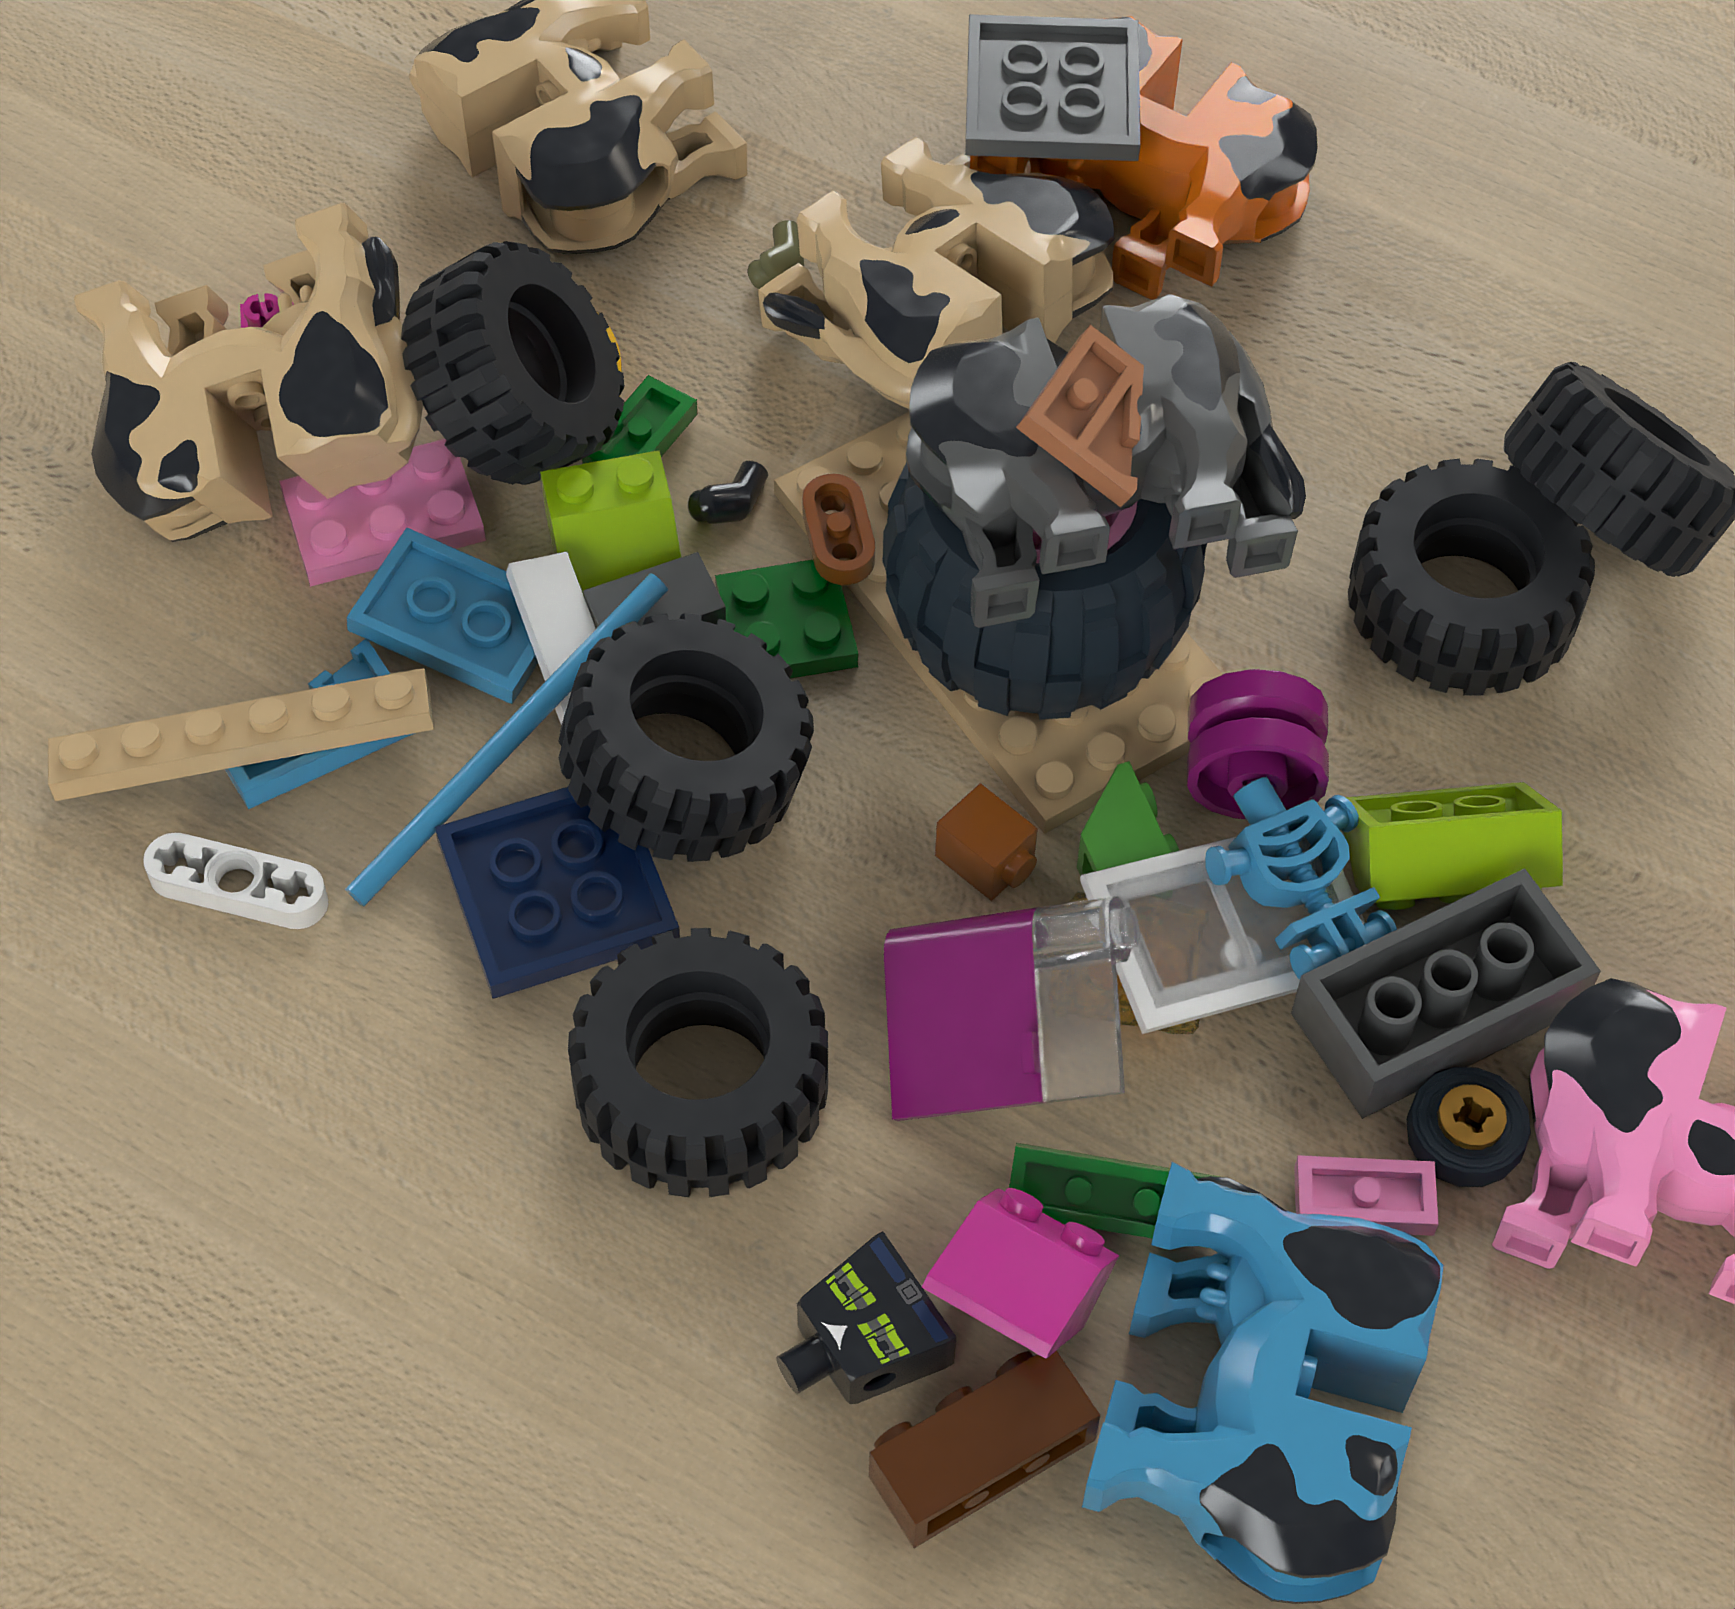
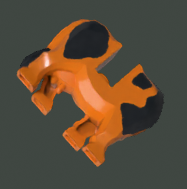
(1201, 179)

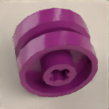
(1253, 729)

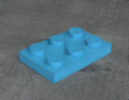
(447, 616)

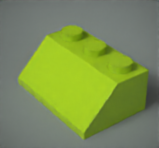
(1453, 841)

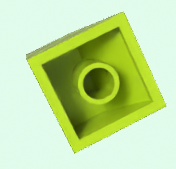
(611, 516)

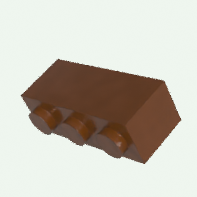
(981, 1444)

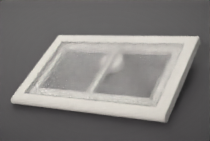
(1200, 941)

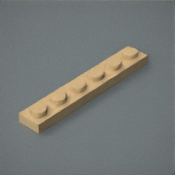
(239, 734)

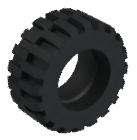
(512, 363)
(1622, 469)
(1455, 636)
(671, 799)
(684, 986)

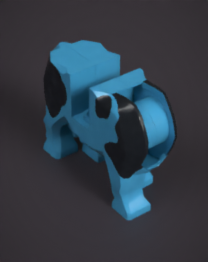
(1258, 1473)

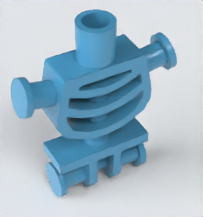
(1270, 854)

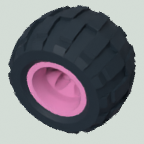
(1090, 627)

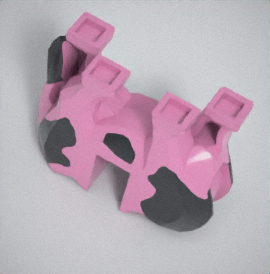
(1625, 1130)

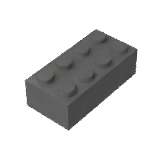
(1442, 991)

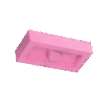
(1377, 1190)

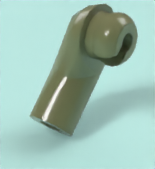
(778, 258)

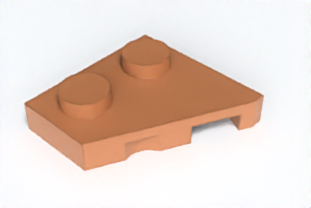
(1091, 414)

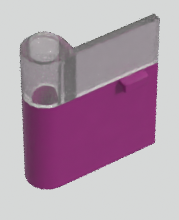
(1006, 1008)

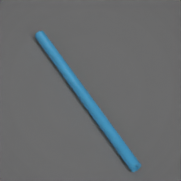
(497, 748)

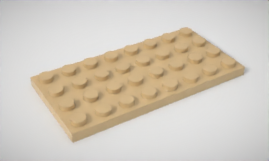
(1049, 763)

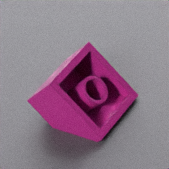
(1023, 1271)

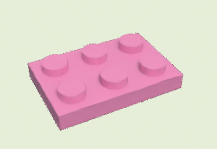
(365, 521)

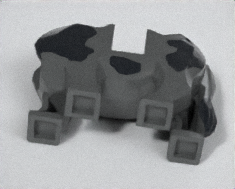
(1200, 451)

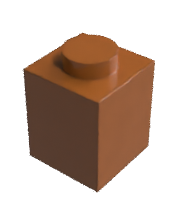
(987, 842)

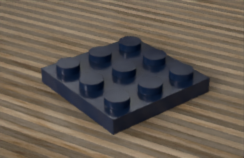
(550, 891)

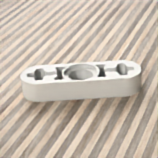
(217, 859)

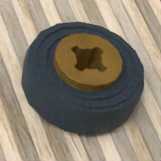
(1464, 1152)

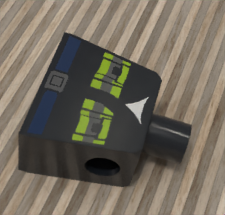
(868, 1328)

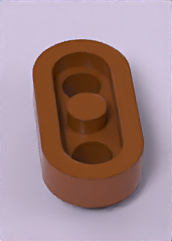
(840, 533)

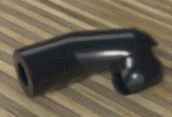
(729, 500)

